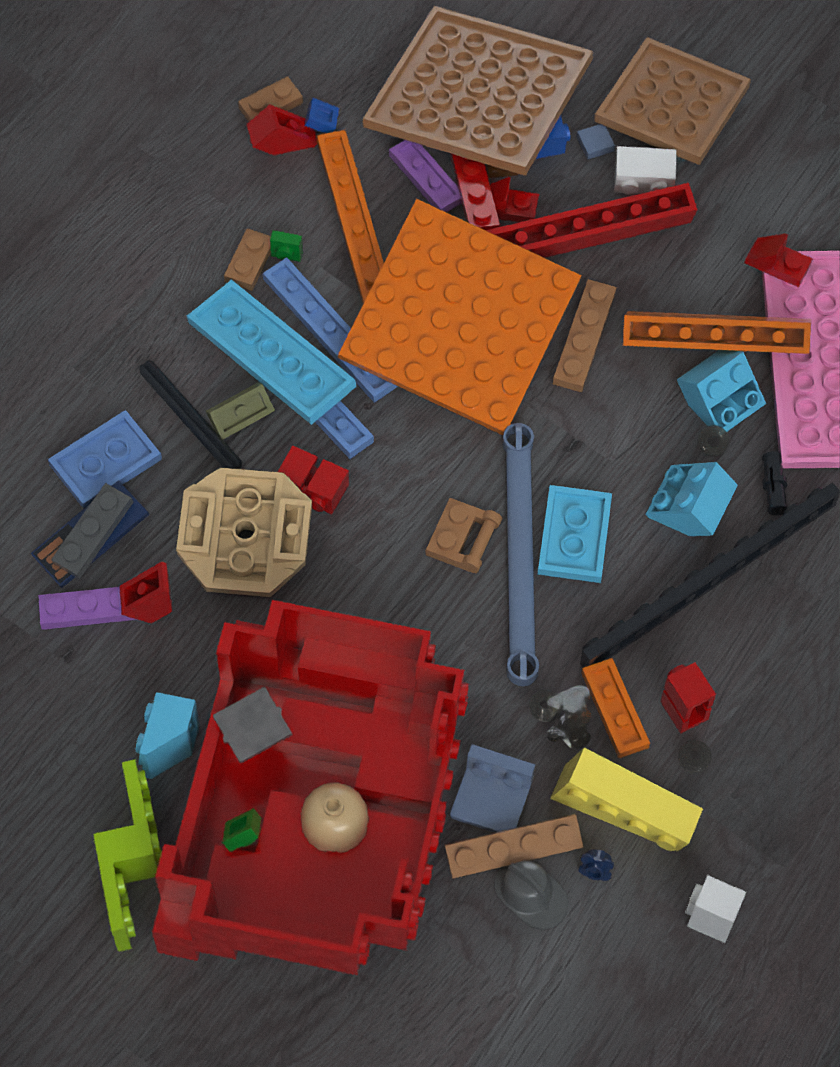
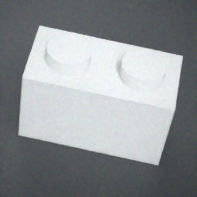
(644, 169)
(714, 908)

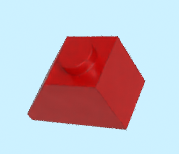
(280, 131)
(147, 595)

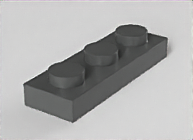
(92, 530)

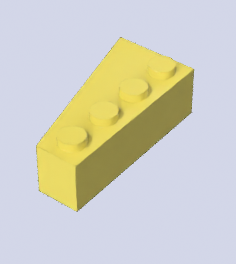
(626, 800)

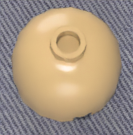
(334, 817)

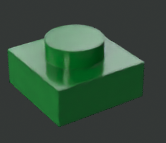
(286, 245)
(242, 830)

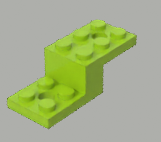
(128, 855)

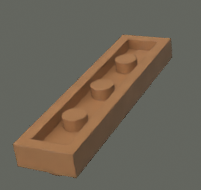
(584, 335)
(513, 845)

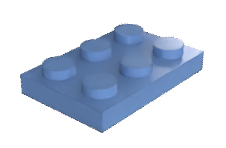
(104, 456)

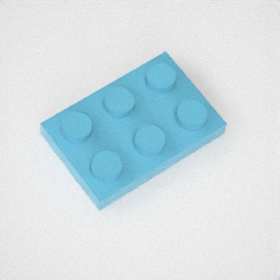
(575, 534)

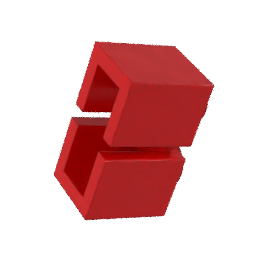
(321, 484)
(687, 697)

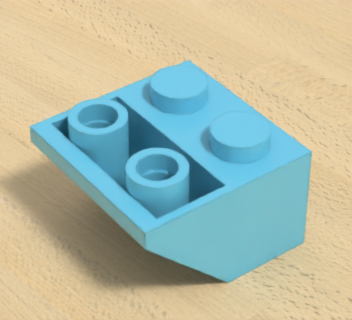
(722, 389)
(692, 498)
(169, 733)

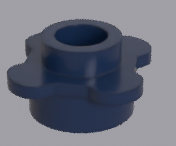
(596, 865)

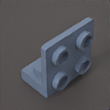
(492, 790)

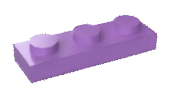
(426, 175)
(81, 608)

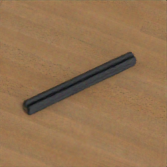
(189, 416)

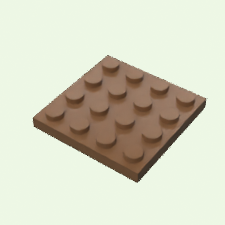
(672, 100)

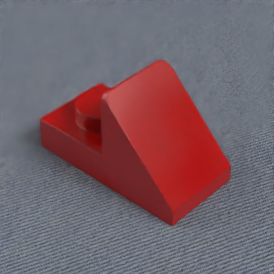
(513, 204)
(774, 258)

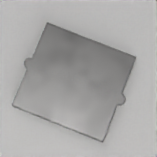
(252, 725)

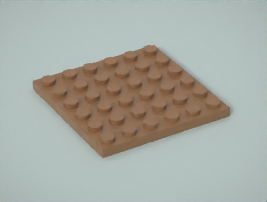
(478, 90)

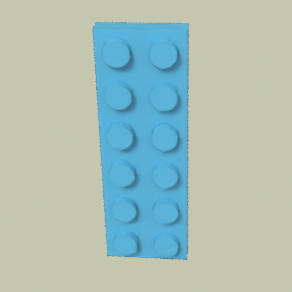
(271, 351)

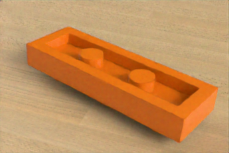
(615, 708)

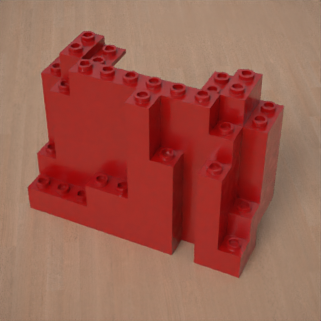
(361, 714)

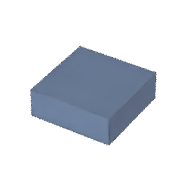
(595, 141)

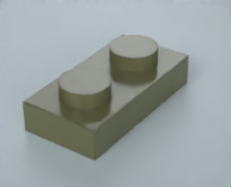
(240, 410)

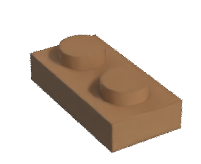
(279, 94)
(249, 259)

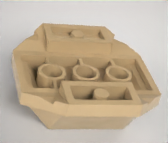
(239, 501)

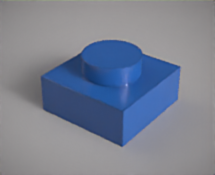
(321, 116)

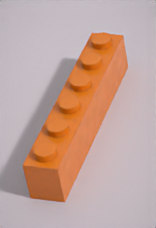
(717, 332)

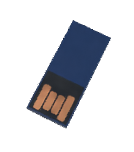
(47, 550)

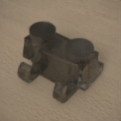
(573, 723)

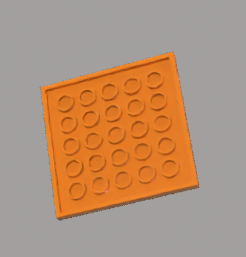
(459, 317)

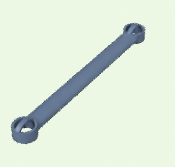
(520, 555)

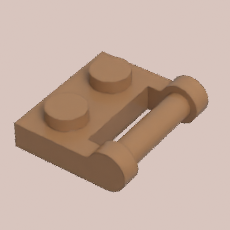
(453, 533)

